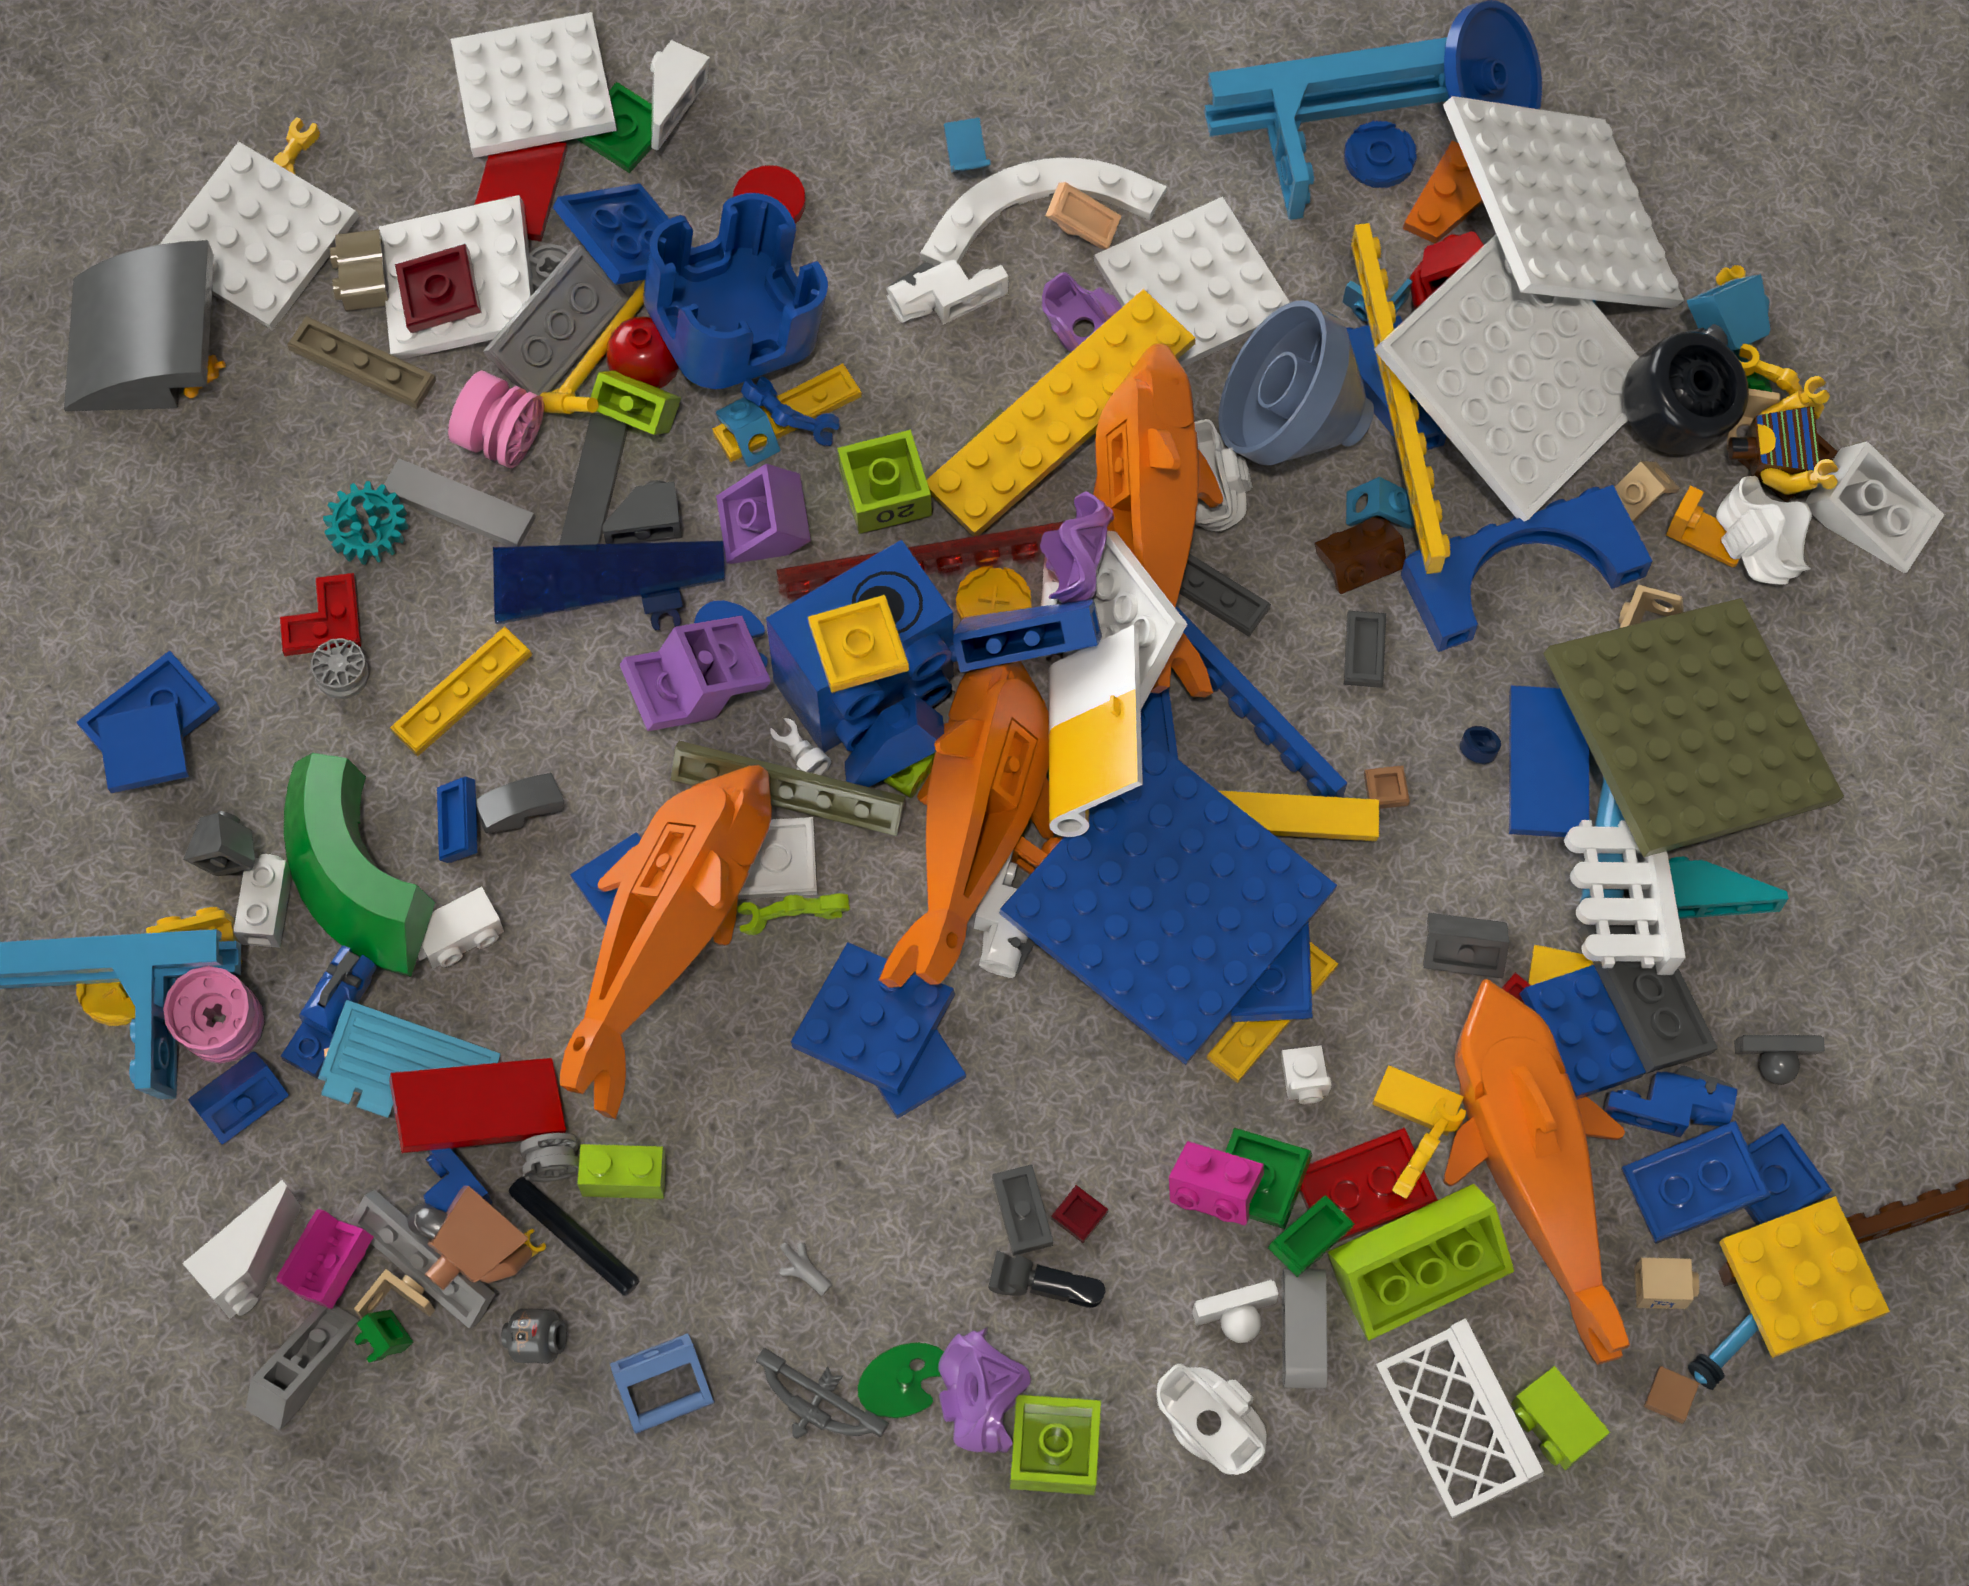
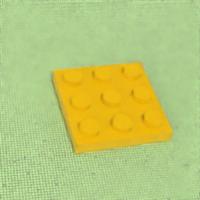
(1804, 1277)

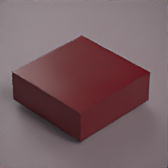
(1079, 1214)

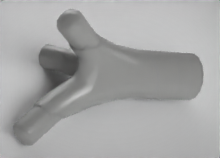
(804, 1269)

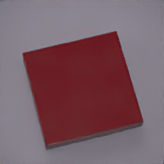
(438, 288)

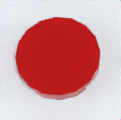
(776, 183)

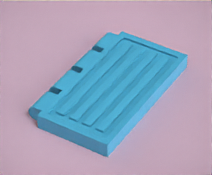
(375, 1044)

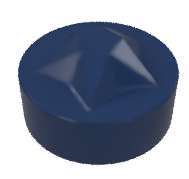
(1480, 744)

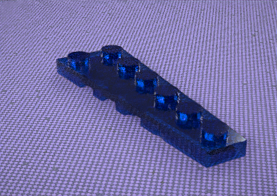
(568, 577)

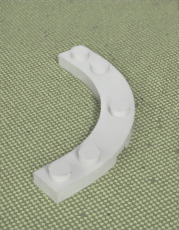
(1035, 181)

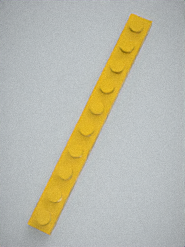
(1402, 410)

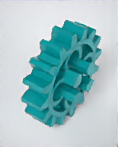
(374, 503)

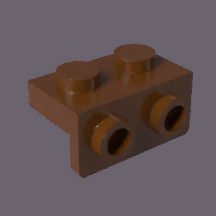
(1362, 553)

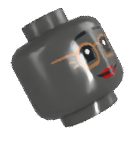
(534, 1336)

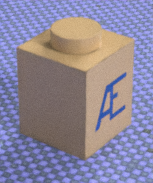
(1665, 1283)

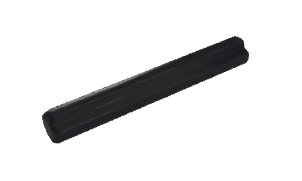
(573, 1236)

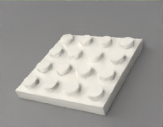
(533, 85)
(264, 232)
(500, 264)
(1200, 273)

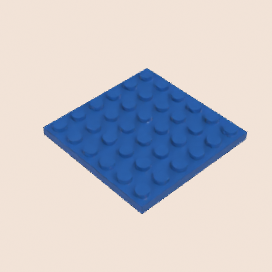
(1169, 903)

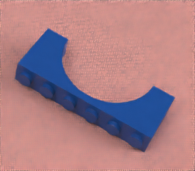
(1588, 525)

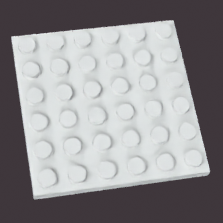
(1563, 204)
(1513, 377)

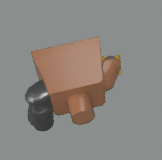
(471, 1240)

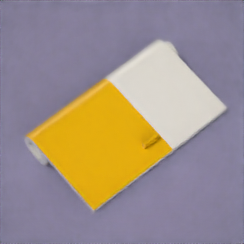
(1093, 729)

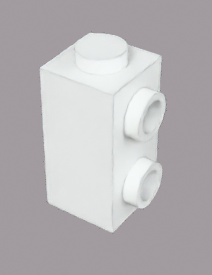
(263, 902)
(460, 927)

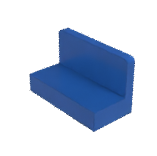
(238, 1097)

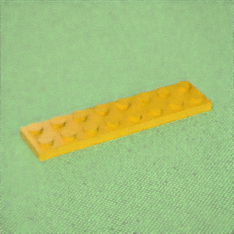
(1051, 416)

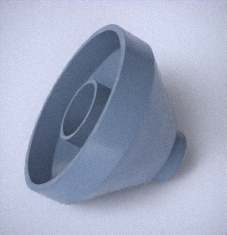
(1294, 388)

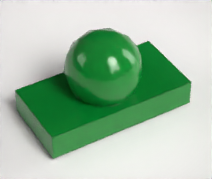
(1311, 1236)

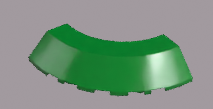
(336, 874)

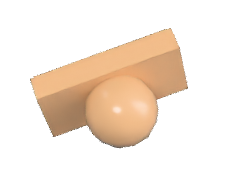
(1083, 216)

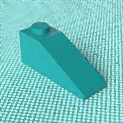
(1712, 891)

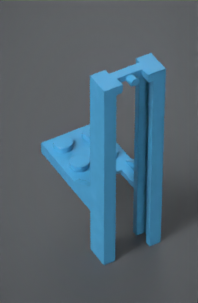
(1319, 89)
(147, 970)

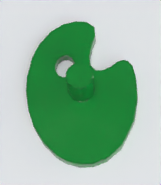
(894, 1389)

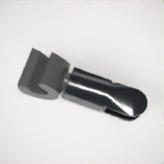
(1014, 1275)

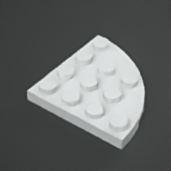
(1131, 597)

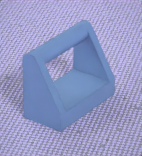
(655, 1362)

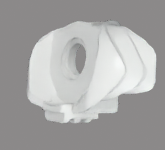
(1232, 477)
(1764, 532)
(1190, 1391)

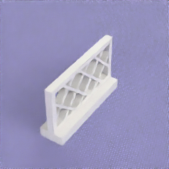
(1493, 1403)

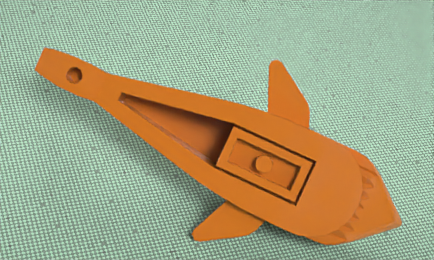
(1153, 484)
(978, 803)
(668, 905)
(1537, 1151)

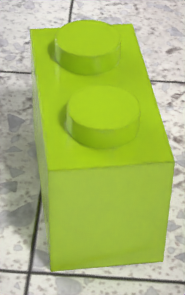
(635, 402)
(622, 1171)
(1558, 1419)

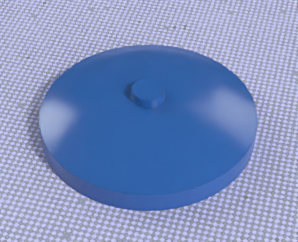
(1492, 57)

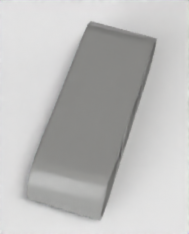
(1305, 1329)

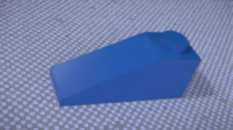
(895, 741)

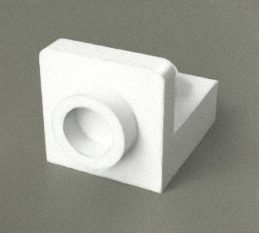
(1305, 1074)

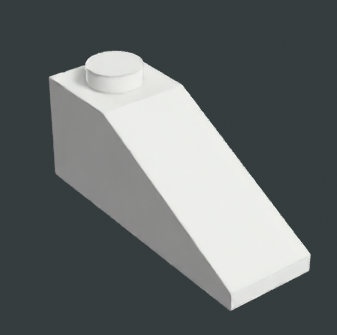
(677, 81)

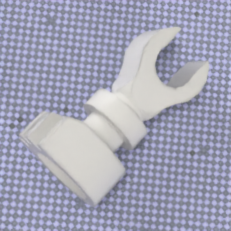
(802, 752)

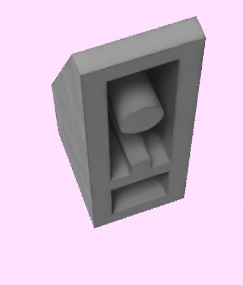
(299, 1365)

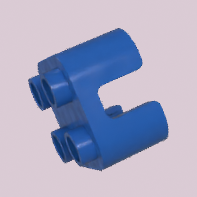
(735, 301)

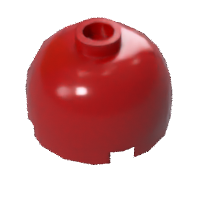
(641, 353)

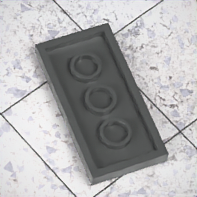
(1654, 1010)

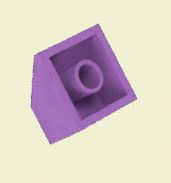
(763, 515)

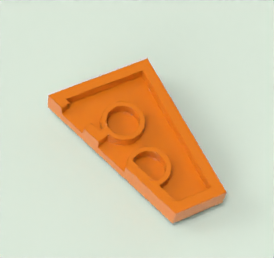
(1445, 199)

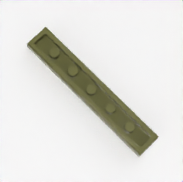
(797, 789)

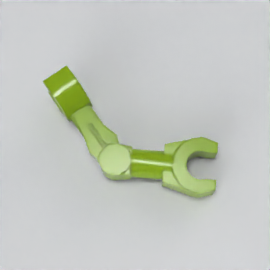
(825, 906)

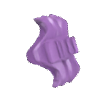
(1068, 303)
(1077, 549)
(979, 1392)

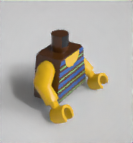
(1785, 444)

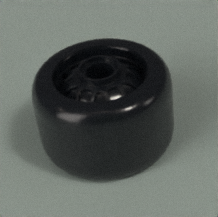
(1685, 393)

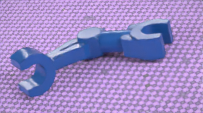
(765, 395)

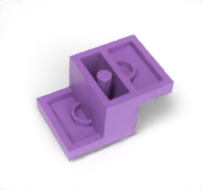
(694, 673)

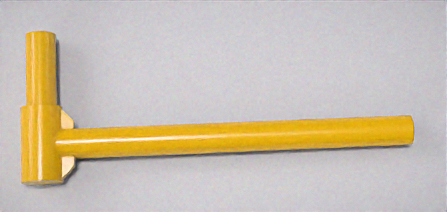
(564, 399)

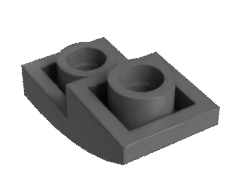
(511, 803)

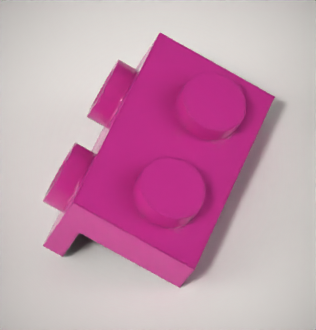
(1214, 1182)
(324, 1259)

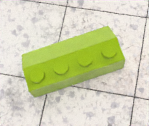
(1422, 1261)

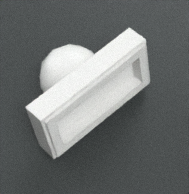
(1237, 1310)

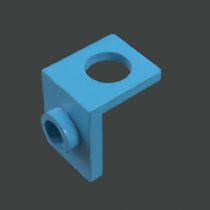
(965, 145)
(1354, 299)
(744, 421)
(1383, 500)

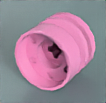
(495, 419)
(211, 993)

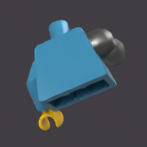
(1733, 310)

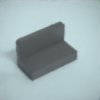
(1466, 945)

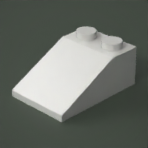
(1875, 507)
(243, 1254)

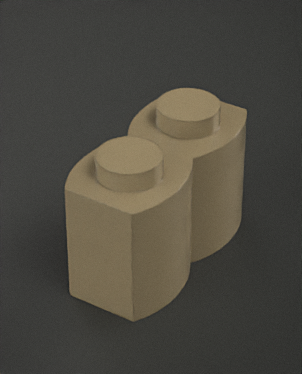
(359, 270)

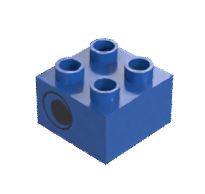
(923, 627)

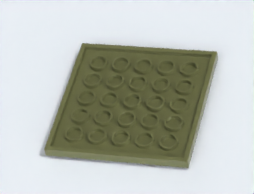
(1692, 726)

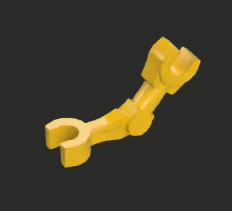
(296, 142)
(1784, 378)
(1427, 1147)

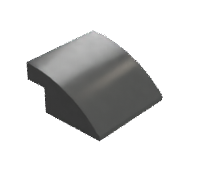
(140, 328)

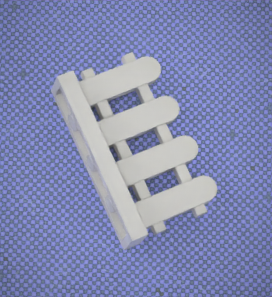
(1657, 908)

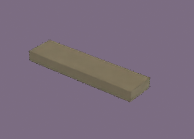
(362, 362)

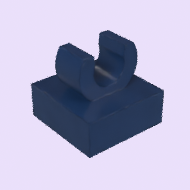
(662, 603)

